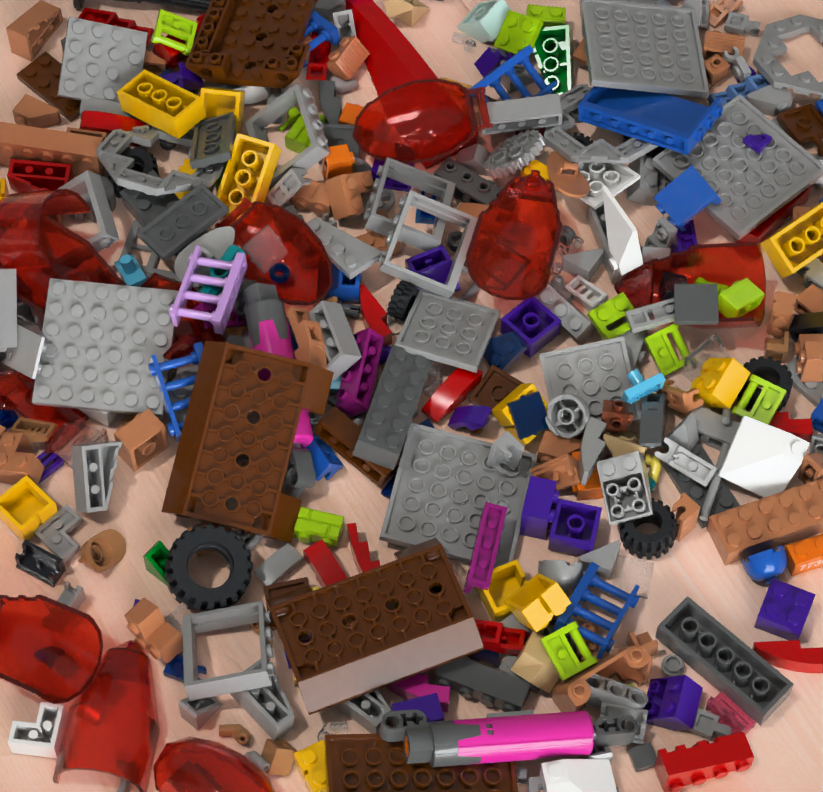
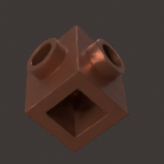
(616, 415)

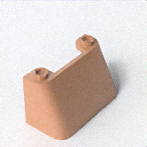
(625, 662)

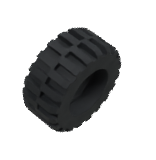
(208, 539)

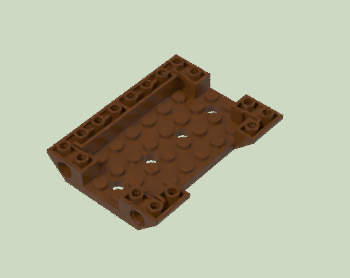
(231, 43)
(219, 432)
(382, 642)

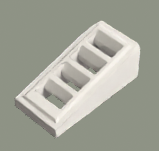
(599, 295)

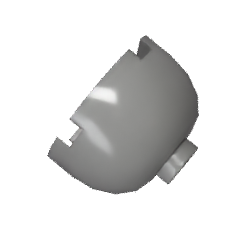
(567, 415)
(562, 572)

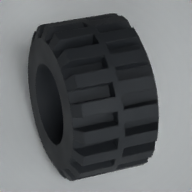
(143, 163)
(770, 371)
(650, 544)

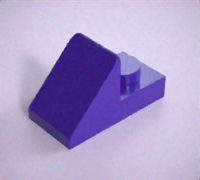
(184, 78)

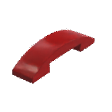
(317, 66)

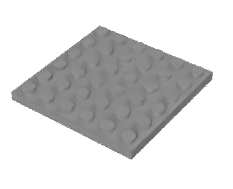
(643, 47)
(747, 182)
(102, 346)
(444, 490)

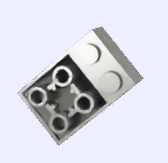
(649, 185)
(27, 354)
(625, 487)

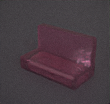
(729, 713)

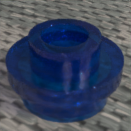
(279, 267)

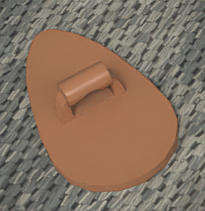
(566, 176)

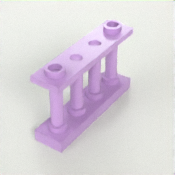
(224, 301)

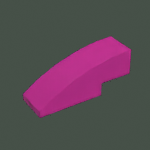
(418, 686)

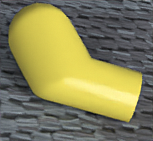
(655, 468)

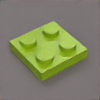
(517, 32)

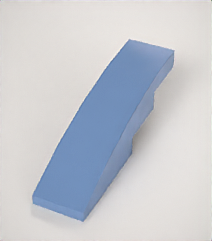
(750, 85)

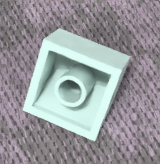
(485, 20)

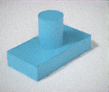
(130, 271)
(642, 387)

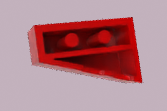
(38, 175)

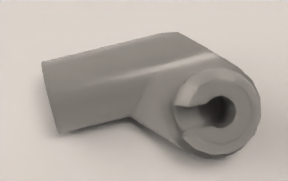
(557, 281)
(258, 760)

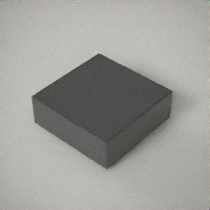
(642, 756)

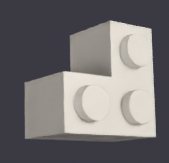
(40, 737)

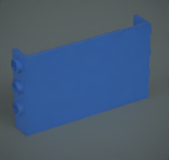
(650, 116)

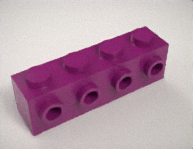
(359, 379)

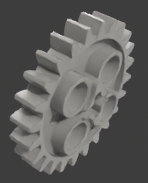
(514, 153)

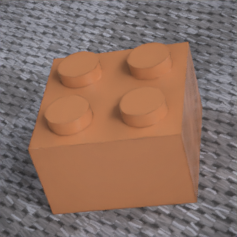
(141, 439)

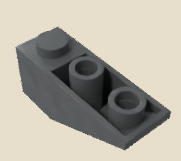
(653, 420)

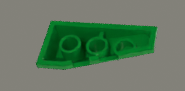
(554, 56)

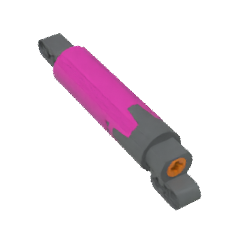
(271, 333)
(503, 737)

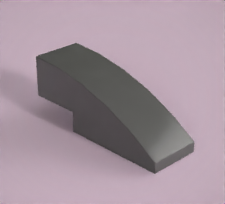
(329, 104)

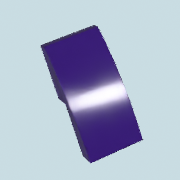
(470, 416)

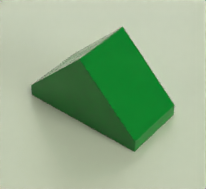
(155, 561)

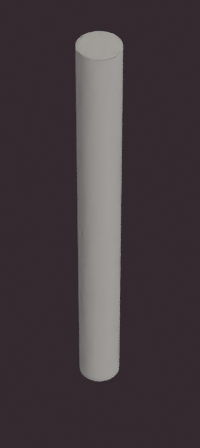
(714, 484)

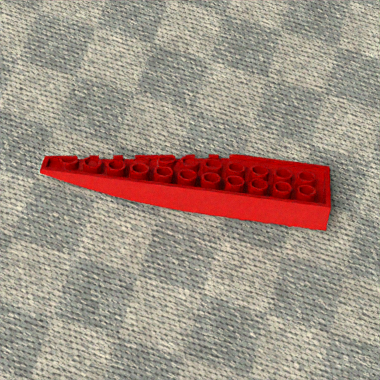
(391, 55)

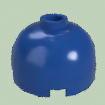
(766, 564)

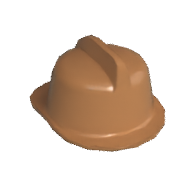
(103, 550)

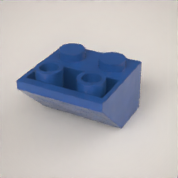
(343, 287)

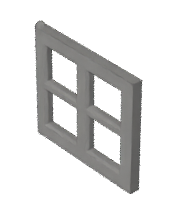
(130, 244)

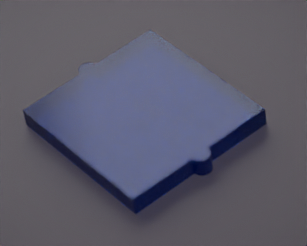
(528, 415)

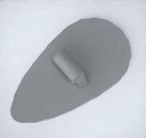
(212, 246)

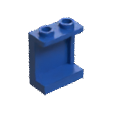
(685, 197)

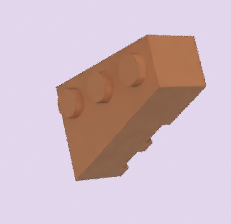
(33, 29)

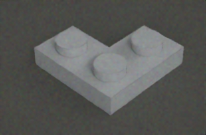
(56, 530)

